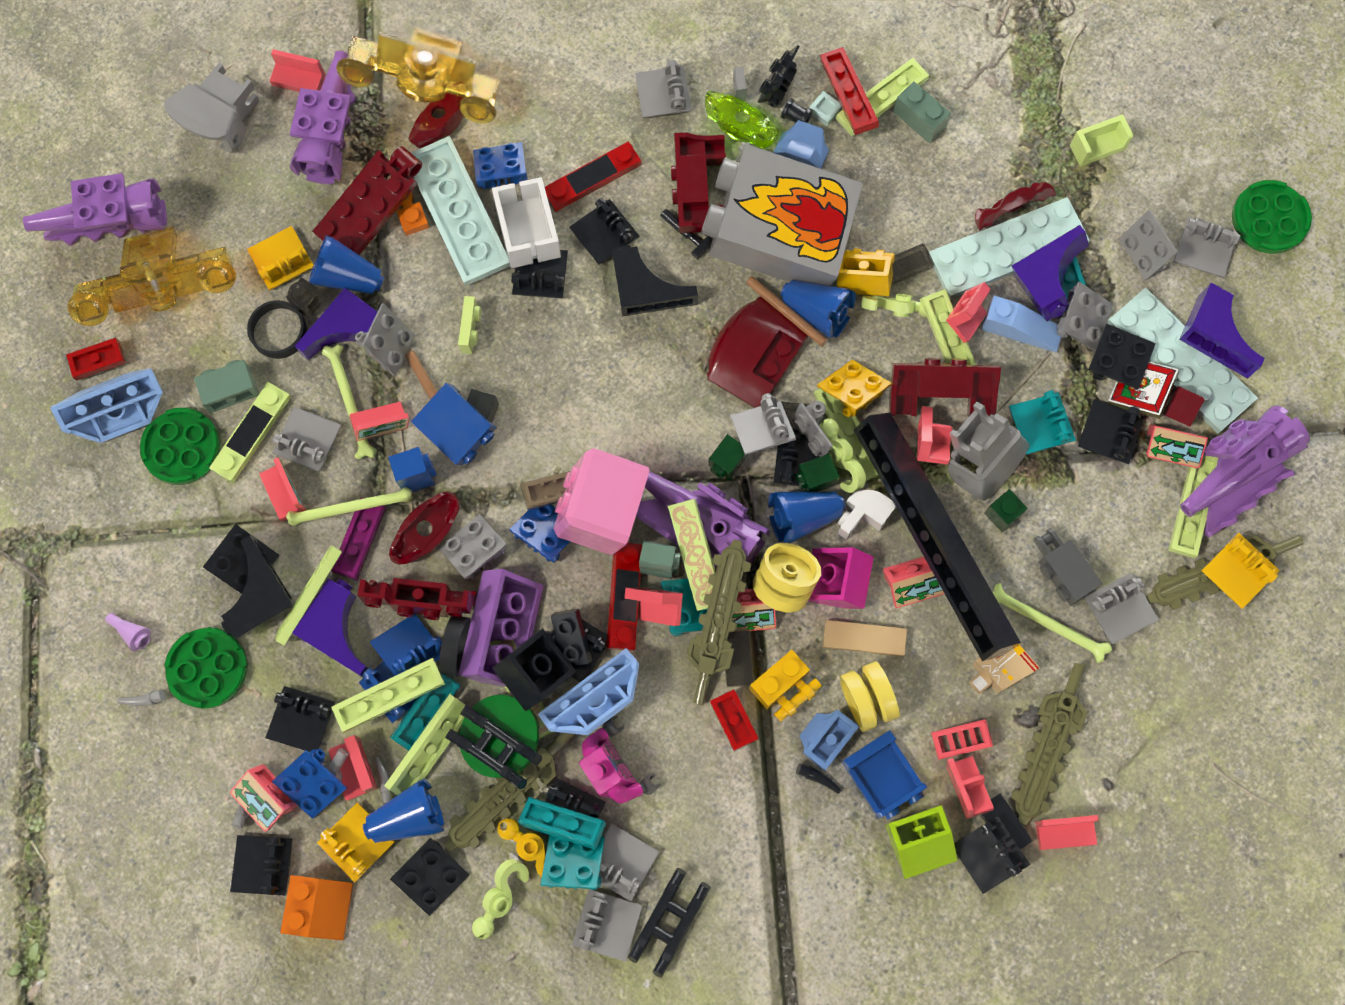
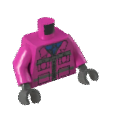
(607, 769)

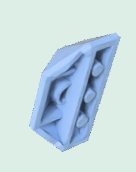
(110, 406)
(594, 698)

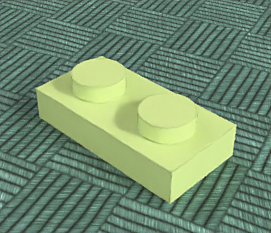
(468, 335)

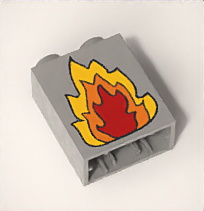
(782, 217)

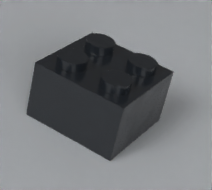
(534, 669)

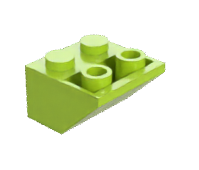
(922, 842)

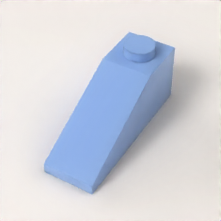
(1020, 324)

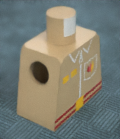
(1003, 670)

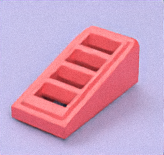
(984, 729)

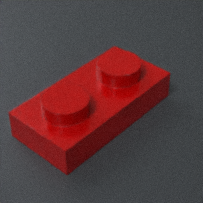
(95, 359)
(734, 720)

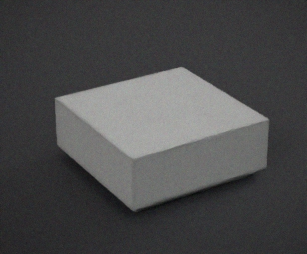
(739, 83)

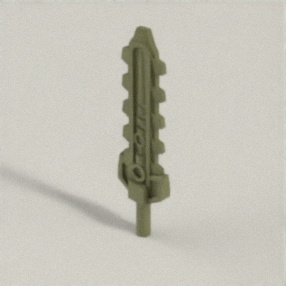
(1193, 582)
(711, 650)
(1060, 716)
(498, 799)

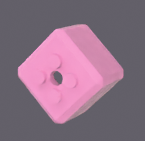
(600, 501)

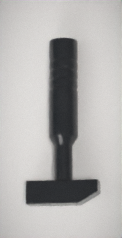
(701, 247)

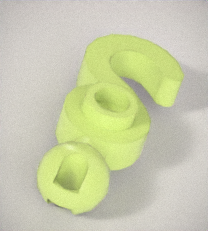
(901, 305)
(841, 455)
(499, 899)

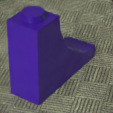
(1044, 271)
(337, 324)
(1215, 334)
(327, 625)

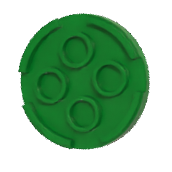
(1271, 217)
(180, 446)
(205, 668)
(511, 717)

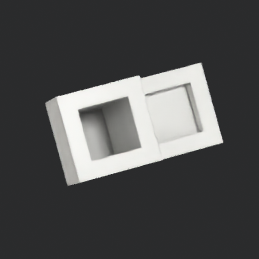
(865, 505)

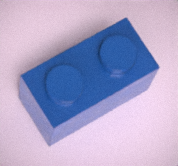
(413, 469)

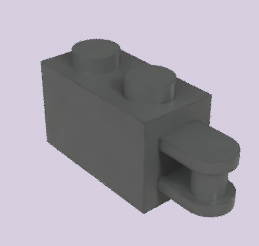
(1066, 568)

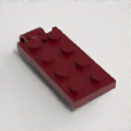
(370, 199)

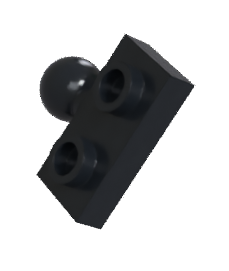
(570, 636)

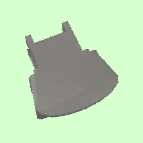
(214, 108)
(991, 446)

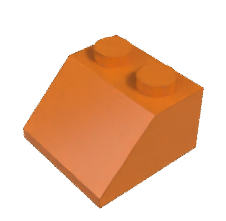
(316, 908)

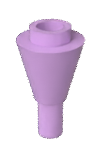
(134, 635)

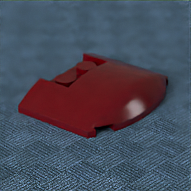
(754, 351)

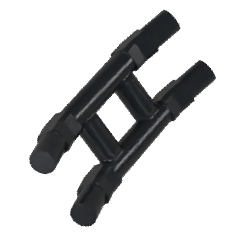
(478, 749)
(652, 929)

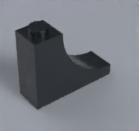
(642, 290)
(262, 596)

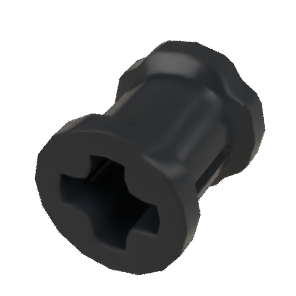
(796, 112)

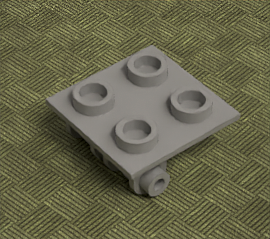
(663, 91)
(1148, 245)
(1206, 247)
(1085, 316)
(386, 340)
(806, 422)
(763, 426)
(306, 439)
(473, 547)
(1121, 608)
(624, 862)
(607, 925)

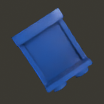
(454, 425)
(884, 776)

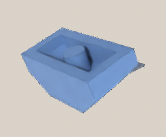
(804, 144)
(826, 737)

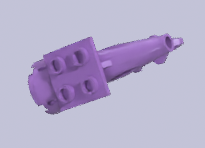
(320, 124)
(102, 207)
(1247, 466)
(714, 513)

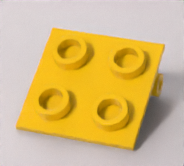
(280, 258)
(854, 387)
(1240, 570)
(350, 846)

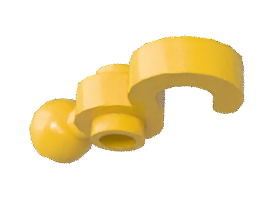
(529, 845)

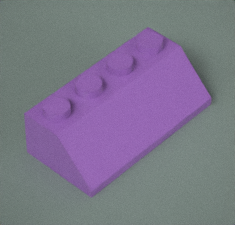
(502, 611)

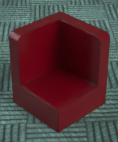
(1183, 406)

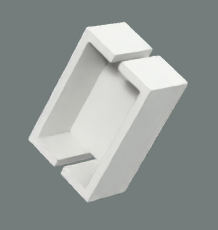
(526, 224)

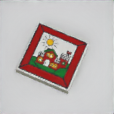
(1151, 394)

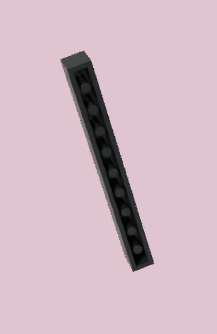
(936, 537)

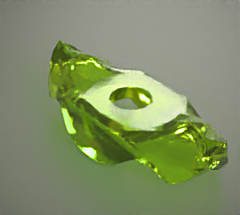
(756, 130)

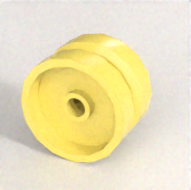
(786, 577)
(869, 696)

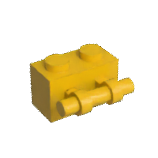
(866, 272)
(779, 680)

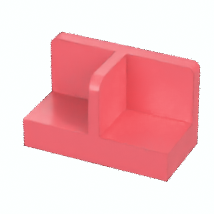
(932, 439)
(969, 787)

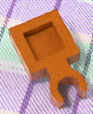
(412, 216)

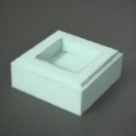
(825, 108)

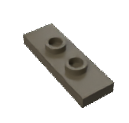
(543, 491)

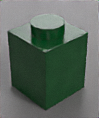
(727, 458)
(817, 474)
(1005, 510)

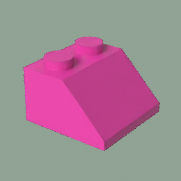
(842, 578)

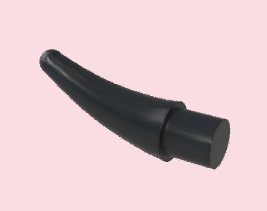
(815, 775)

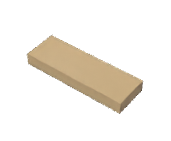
(864, 638)

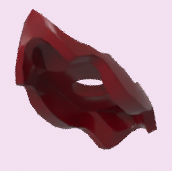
(430, 129)
(1012, 202)
(440, 512)

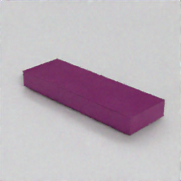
(358, 542)

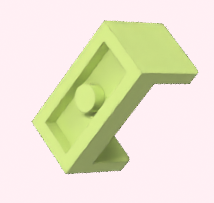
(1101, 140)

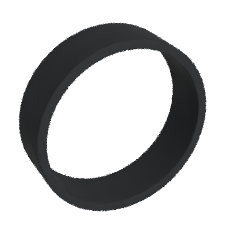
(259, 312)
(453, 645)

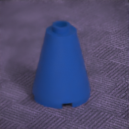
(343, 268)
(820, 305)
(803, 513)
(406, 815)

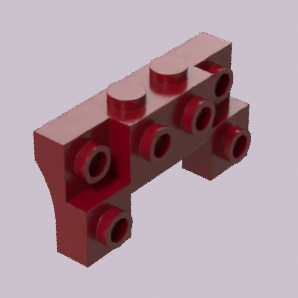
(692, 157)
(943, 380)
(417, 597)

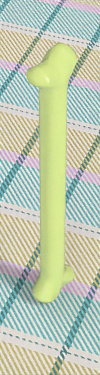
(333, 354)
(404, 495)
(1098, 649)

